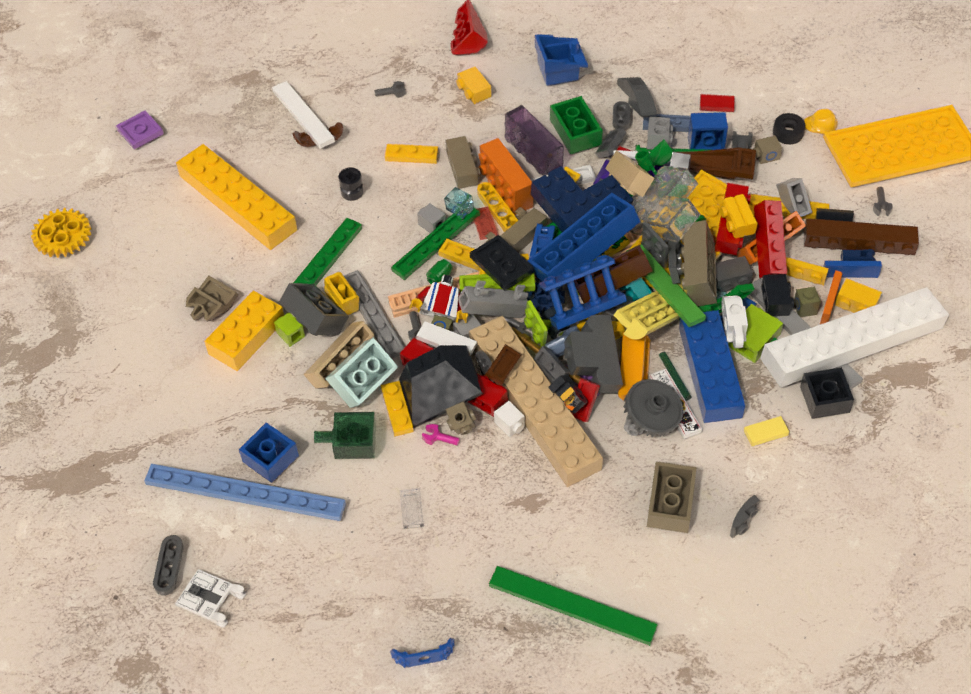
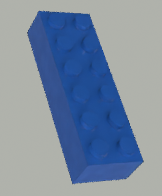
(586, 237)
(712, 369)

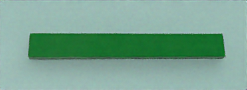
(573, 605)

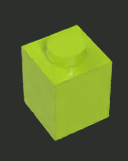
(289, 329)

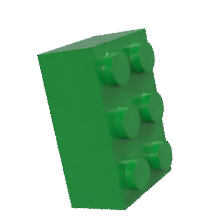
(576, 125)

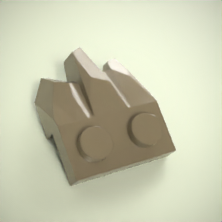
(210, 299)

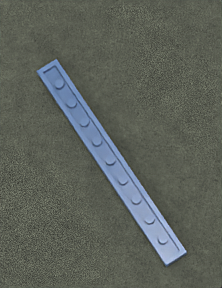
(245, 492)

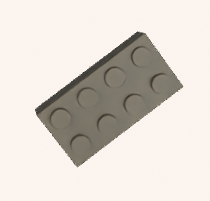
(699, 264)

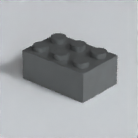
(313, 309)

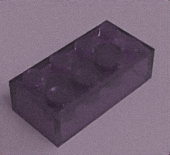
(533, 140)

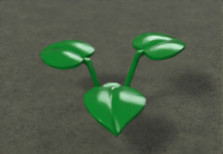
(659, 155)

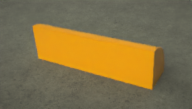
(634, 362)

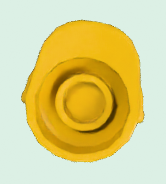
(821, 121)

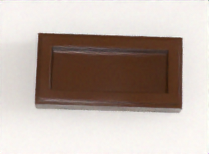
(503, 365)

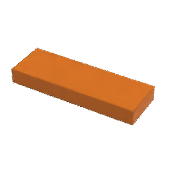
(831, 297)

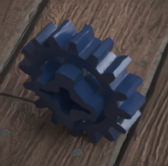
(542, 299)

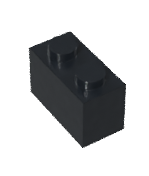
(777, 295)

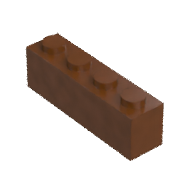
(627, 268)

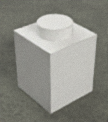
(509, 419)

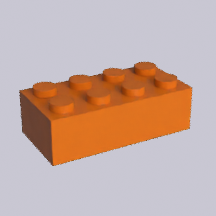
(505, 175)

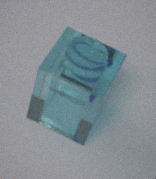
(459, 202)

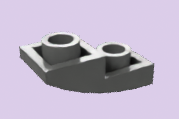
(743, 516)

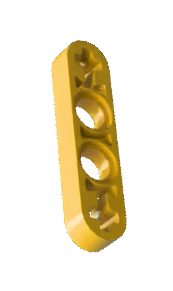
(501, 206)

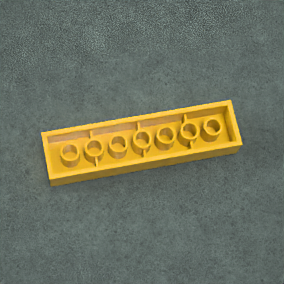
(237, 196)

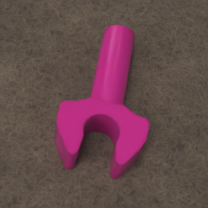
(430, 439)

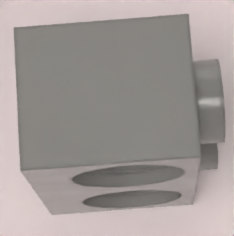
(659, 129)

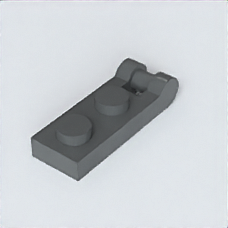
(675, 261)

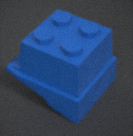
(559, 58)

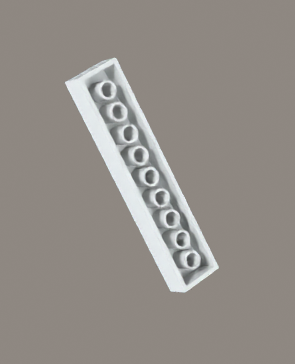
(854, 336)

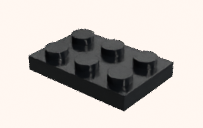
(501, 262)

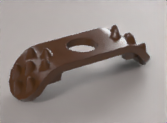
(305, 140)

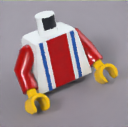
(440, 300)

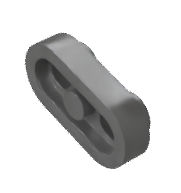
(621, 115)

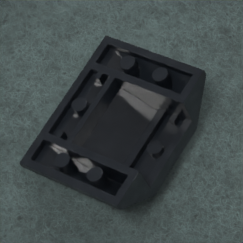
(438, 382)

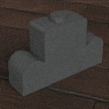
(595, 353)

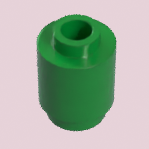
(438, 270)

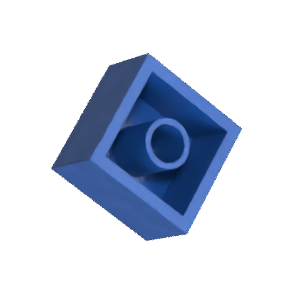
(707, 131)
(268, 452)

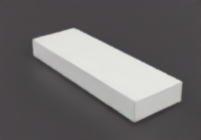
(439, 336)

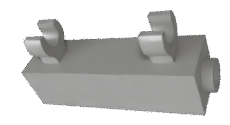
(493, 301)

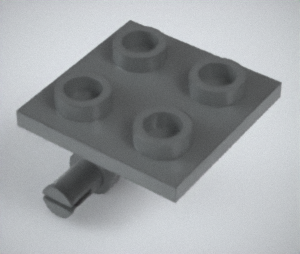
(656, 245)

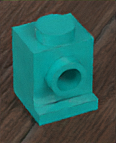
(636, 289)

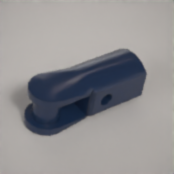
(858, 255)

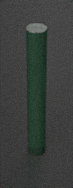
(675, 376)

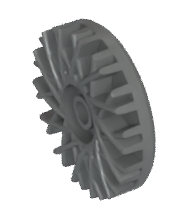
(653, 407)

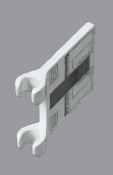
(206, 595)

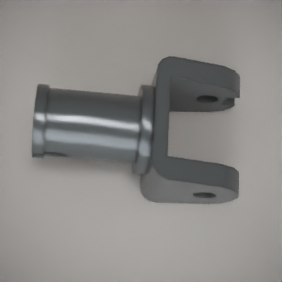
(742, 141)

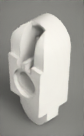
(734, 320)

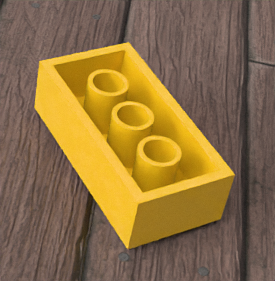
(244, 330)

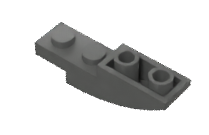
(639, 95)

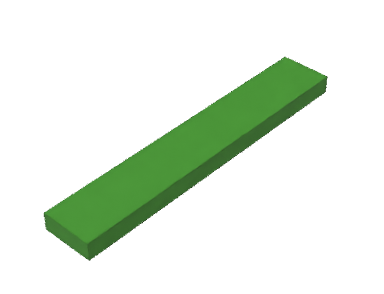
(673, 293)

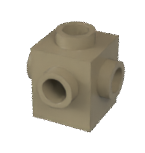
(461, 418)

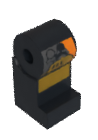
(568, 393)

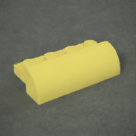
(645, 315)

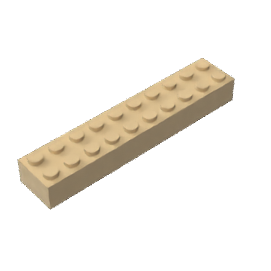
(544, 412)

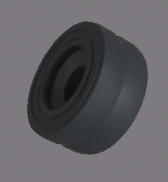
(789, 136)

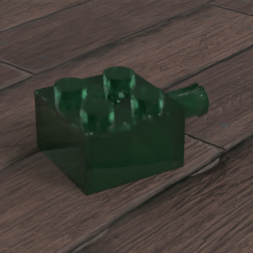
(351, 435)

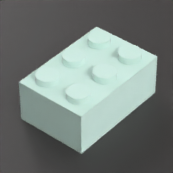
(361, 372)

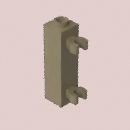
(523, 230)

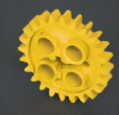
(61, 232)

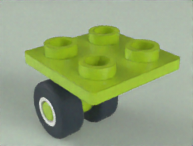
(541, 324)

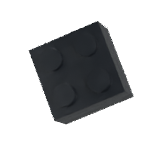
(826, 393)

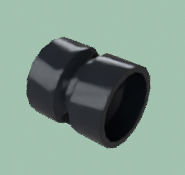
(351, 183)

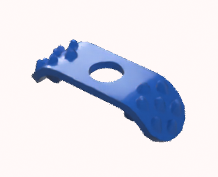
(436, 655)

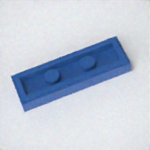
(854, 269)

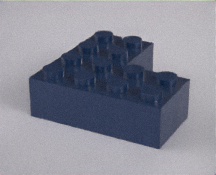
(566, 201)

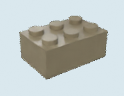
(671, 497)

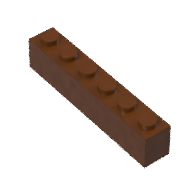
(861, 236)

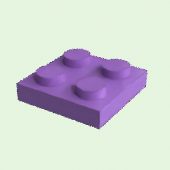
(139, 129)

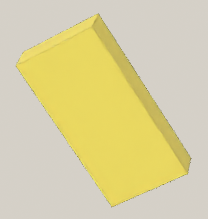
(766, 431)

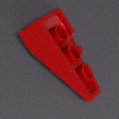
(469, 32)

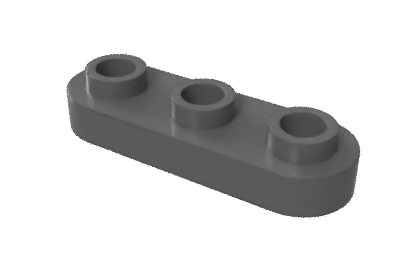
(168, 557)

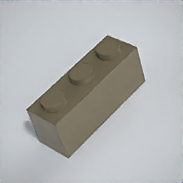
(462, 162)

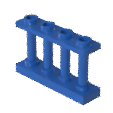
(595, 304)

